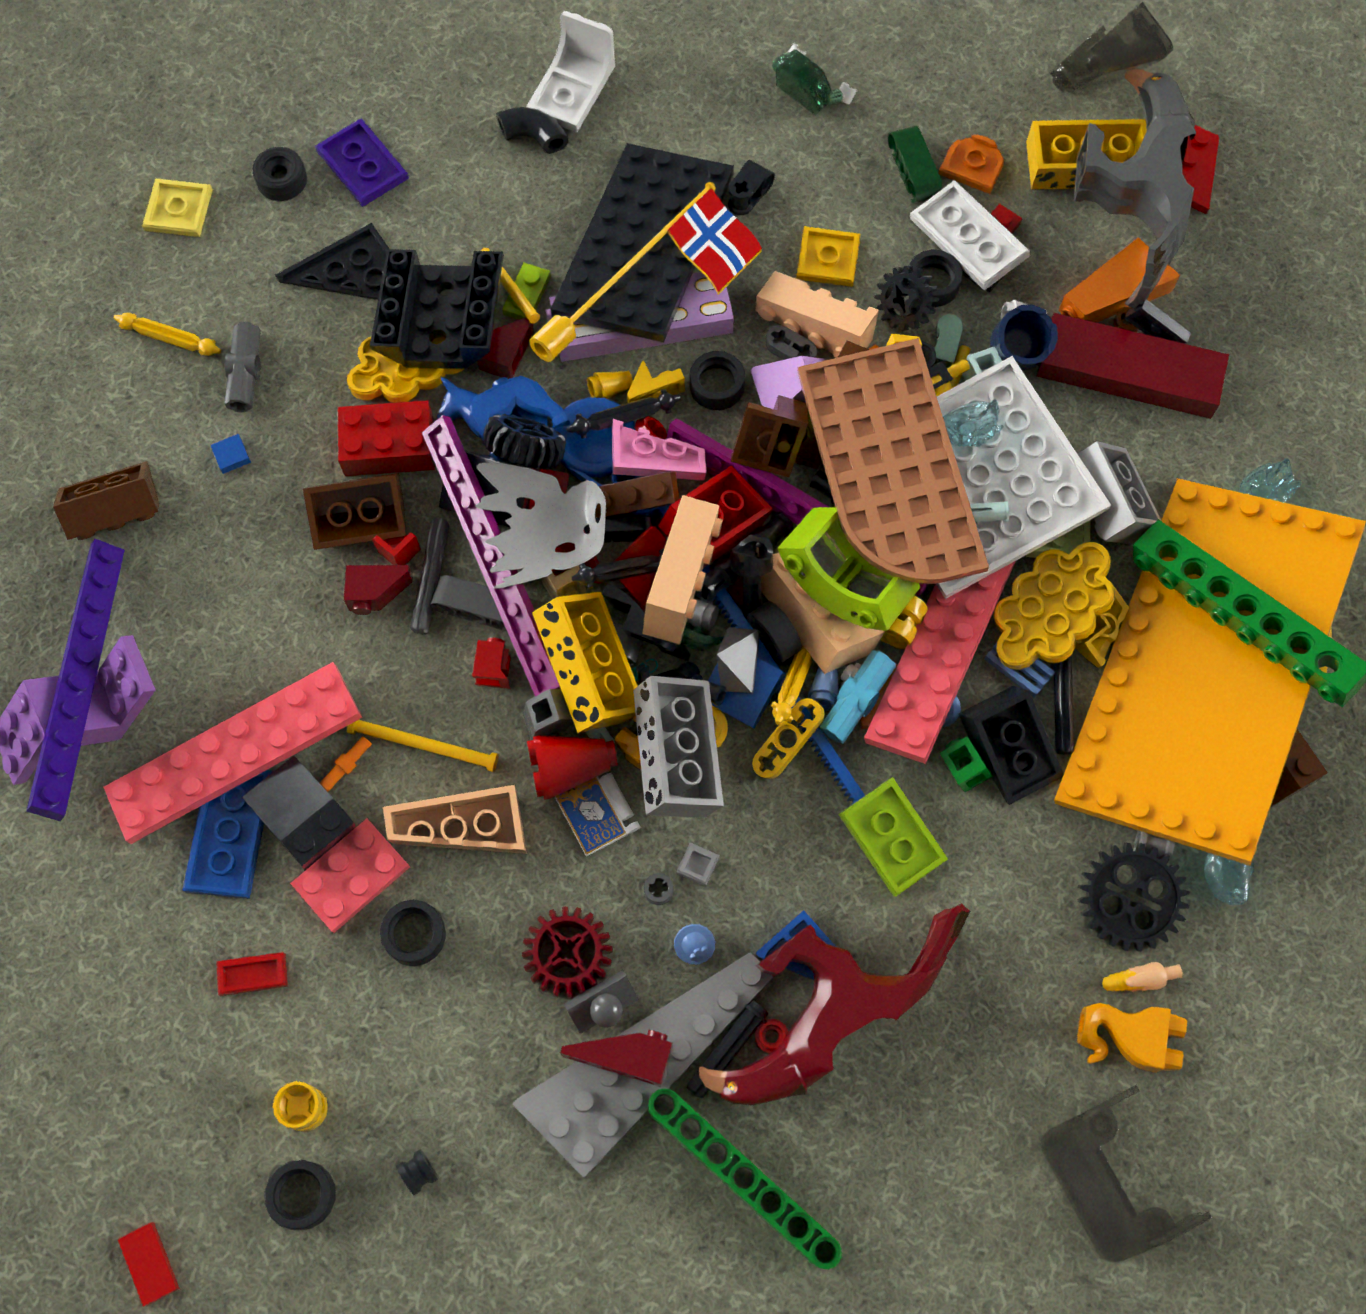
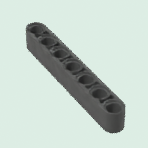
(475, 601)

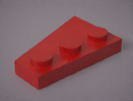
(1200, 167)

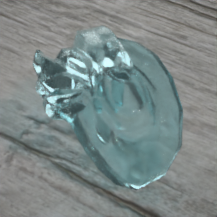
(973, 423)
(1271, 482)
(1228, 879)

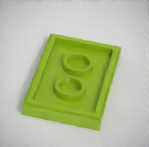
(893, 836)

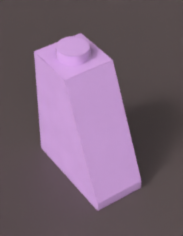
(780, 379)

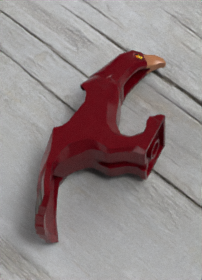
(840, 1004)

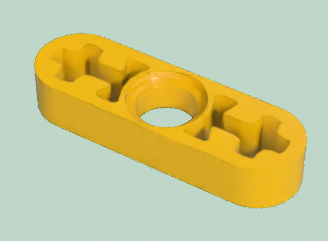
(779, 762)

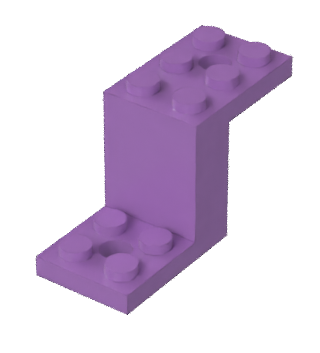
(116, 700)

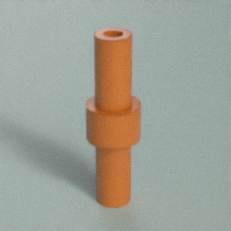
(345, 763)

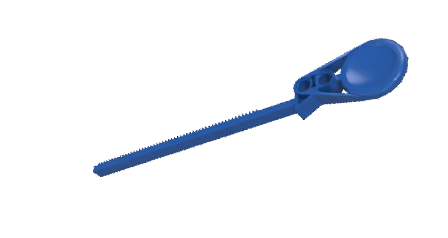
(594, 458)

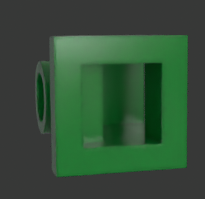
(973, 773)

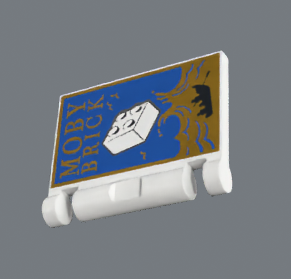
(597, 813)

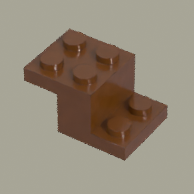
(777, 438)

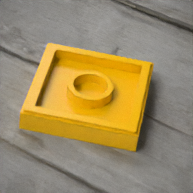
(828, 256)

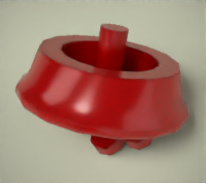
(653, 425)

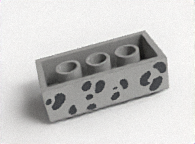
(677, 747)

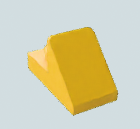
(646, 386)

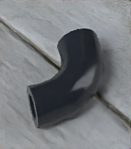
(535, 124)

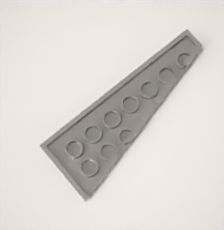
(592, 1109)

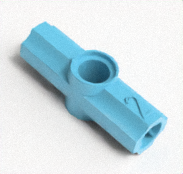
(857, 696)

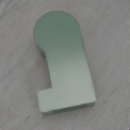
(947, 338)

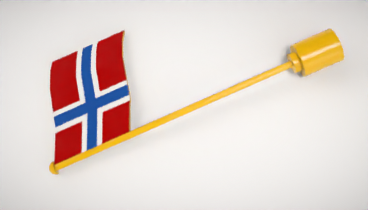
(704, 235)

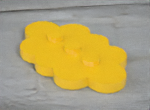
(385, 377)
(1053, 605)

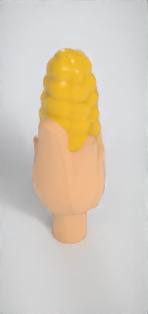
(1145, 977)

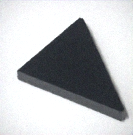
(345, 267)

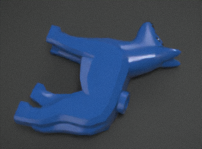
(507, 396)

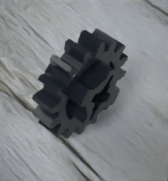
(911, 307)

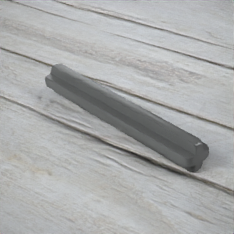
(429, 575)

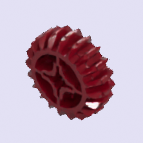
(578, 941)

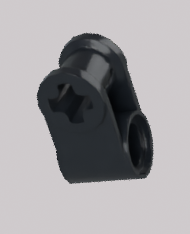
(749, 187)

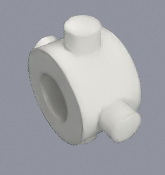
(850, 671)

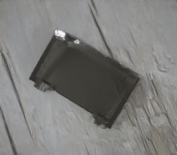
(1103, 58)

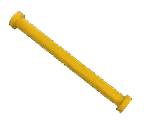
(423, 743)

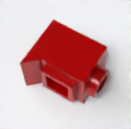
(492, 663)

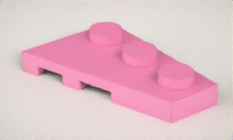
(645, 455)

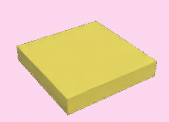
(177, 207)

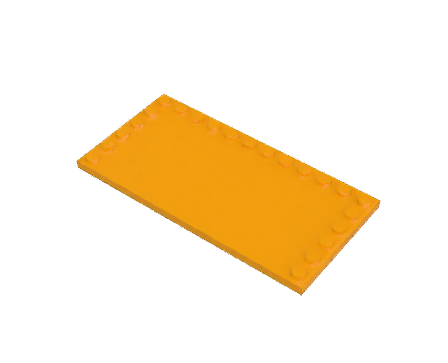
(1188, 714)

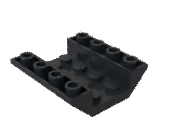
(415, 314)

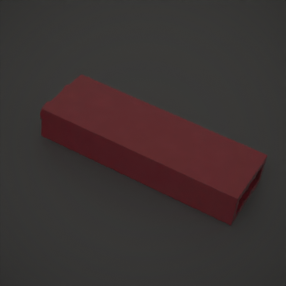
(1136, 366)

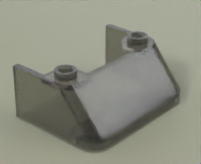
(1096, 1192)

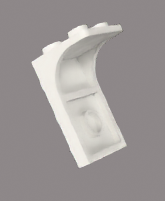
(577, 72)

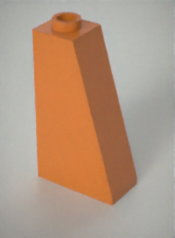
(1113, 283)

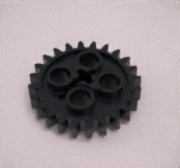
(1144, 869)

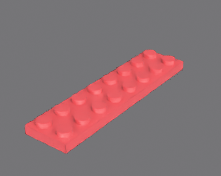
(934, 668)
(231, 752)

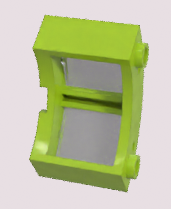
(839, 576)

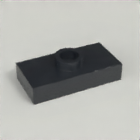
(1156, 323)

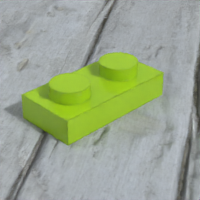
(532, 283)

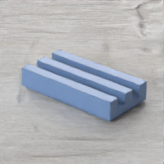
(1020, 680)

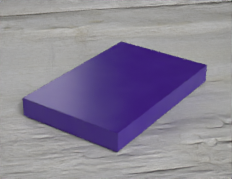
(361, 162)

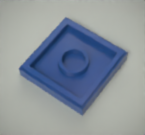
(746, 706)

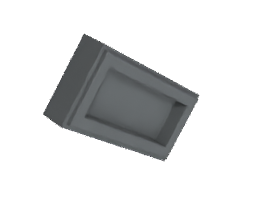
(602, 1003)

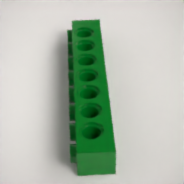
(1267, 612)

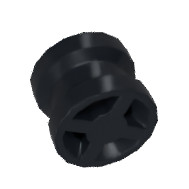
(417, 1172)

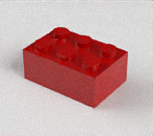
(384, 438)
(739, 508)

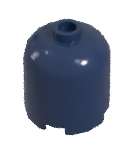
(1022, 333)

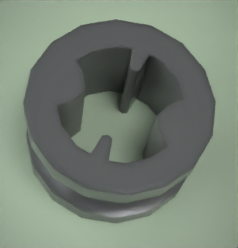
(666, 895)

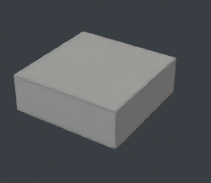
(698, 864)

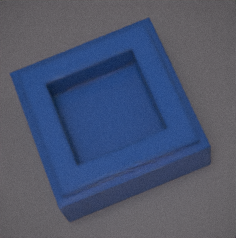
(230, 453)

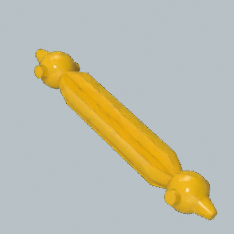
(167, 334)
(791, 686)

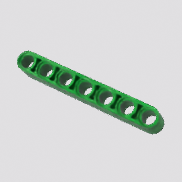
(760, 1184)

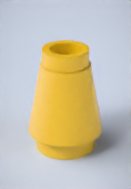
(608, 383)

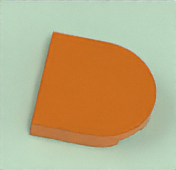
(973, 163)

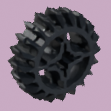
(524, 441)

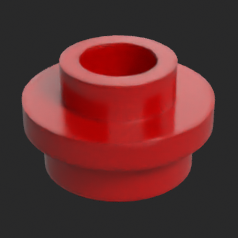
(771, 1024)

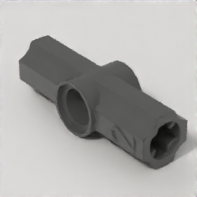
(242, 367)

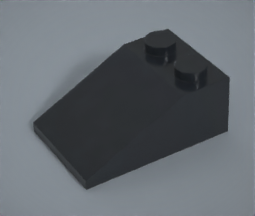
(1012, 743)
(299, 812)

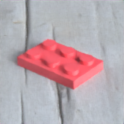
(350, 875)

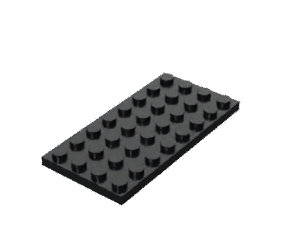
(637, 204)

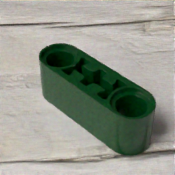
(915, 163)

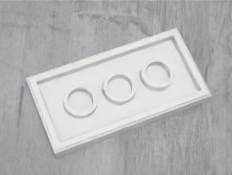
(969, 234)

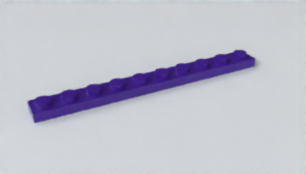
(75, 682)

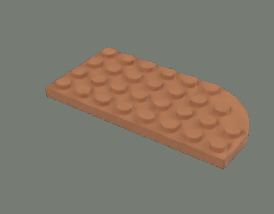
(892, 464)

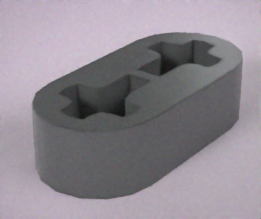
(792, 343)

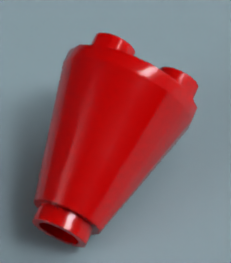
(568, 762)

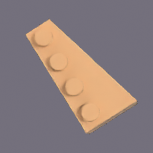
(815, 314)
(680, 569)
(825, 636)
(460, 821)

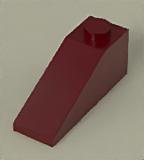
(629, 1055)

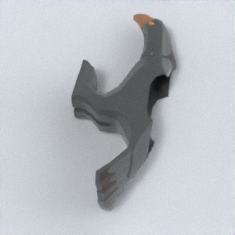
(1151, 180)

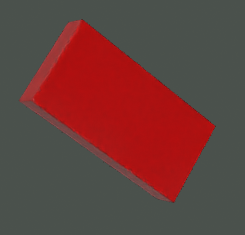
(251, 974)
(148, 1264)

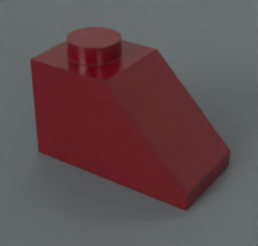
(507, 348)
(374, 586)

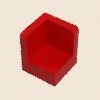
(398, 549)

